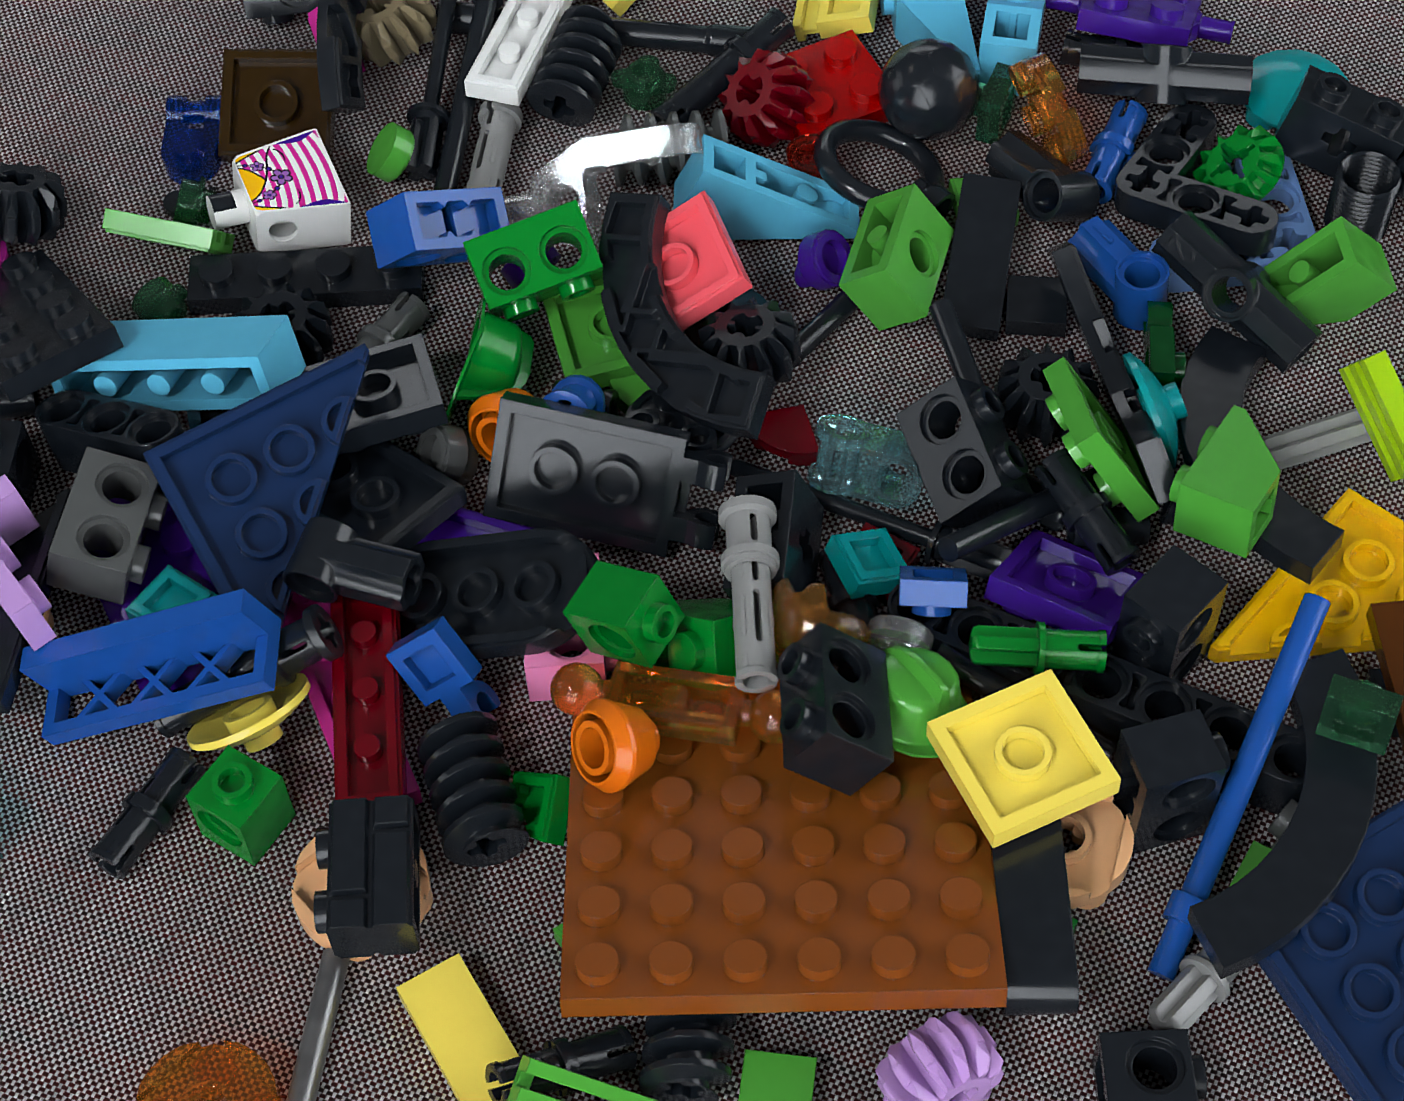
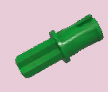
(1038, 648)

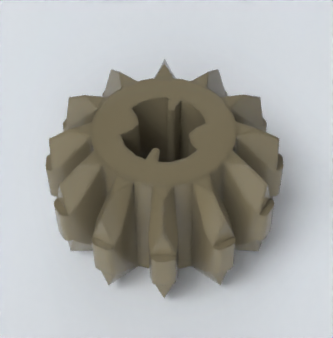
(394, 29)

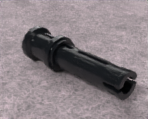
(321, 640)

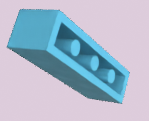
(193, 362)

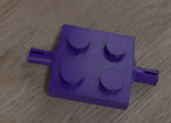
(1147, 20)

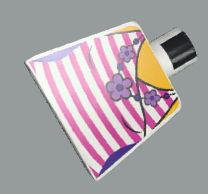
(286, 196)

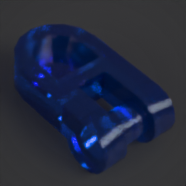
(191, 151)

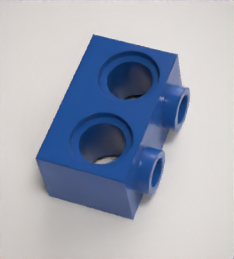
(433, 224)

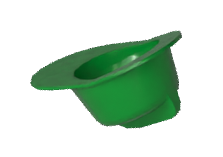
(495, 360)

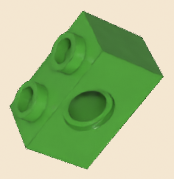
(896, 257)

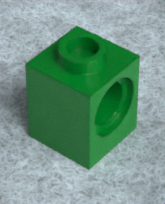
(624, 613)
(241, 805)

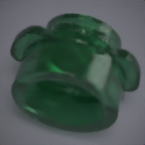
(191, 202)
(160, 300)

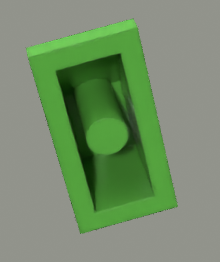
(1333, 273)

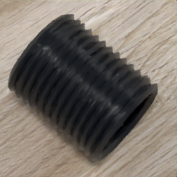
(1364, 192)

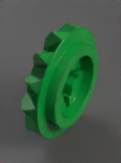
(1260, 156)

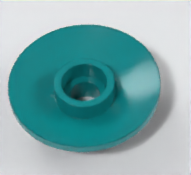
(1161, 403)

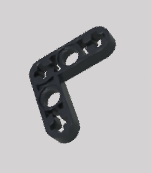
(1238, 220)

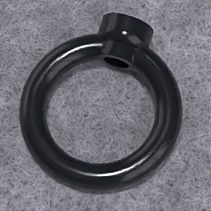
(884, 134)

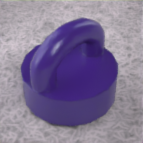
(821, 260)

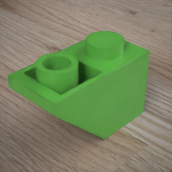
(1228, 488)

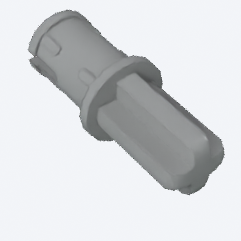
(1189, 994)

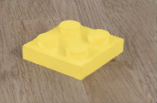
(1022, 758)

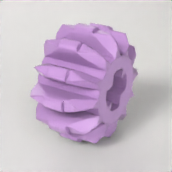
(942, 1062)

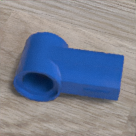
(1121, 270)

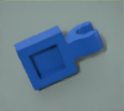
(442, 668)

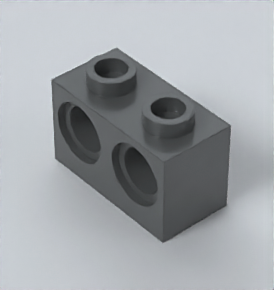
(96, 523)

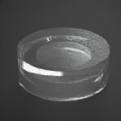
(897, 630)

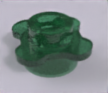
(644, 83)

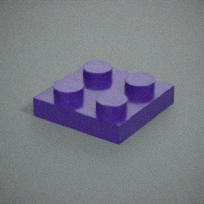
(1060, 586)

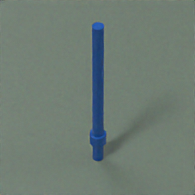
(1238, 786)

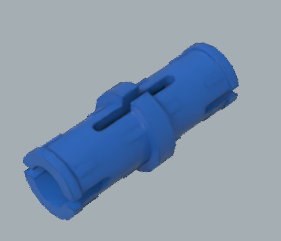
(1115, 145)

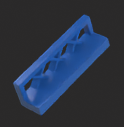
(158, 649)

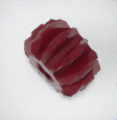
(766, 98)

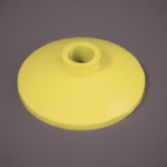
(249, 720)

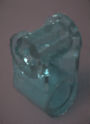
(863, 462)

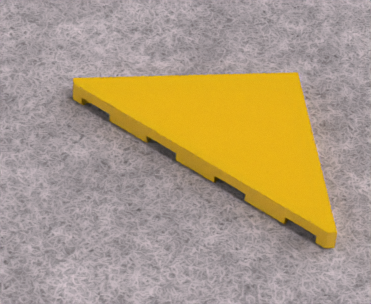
(1360, 573)

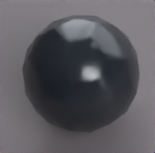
(928, 89)

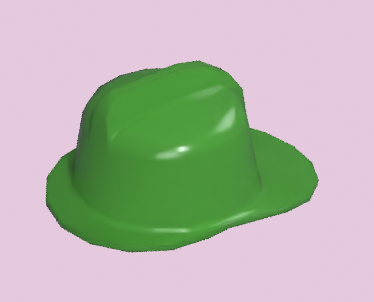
(920, 689)

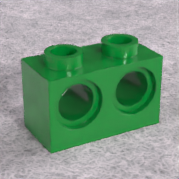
(526, 246)

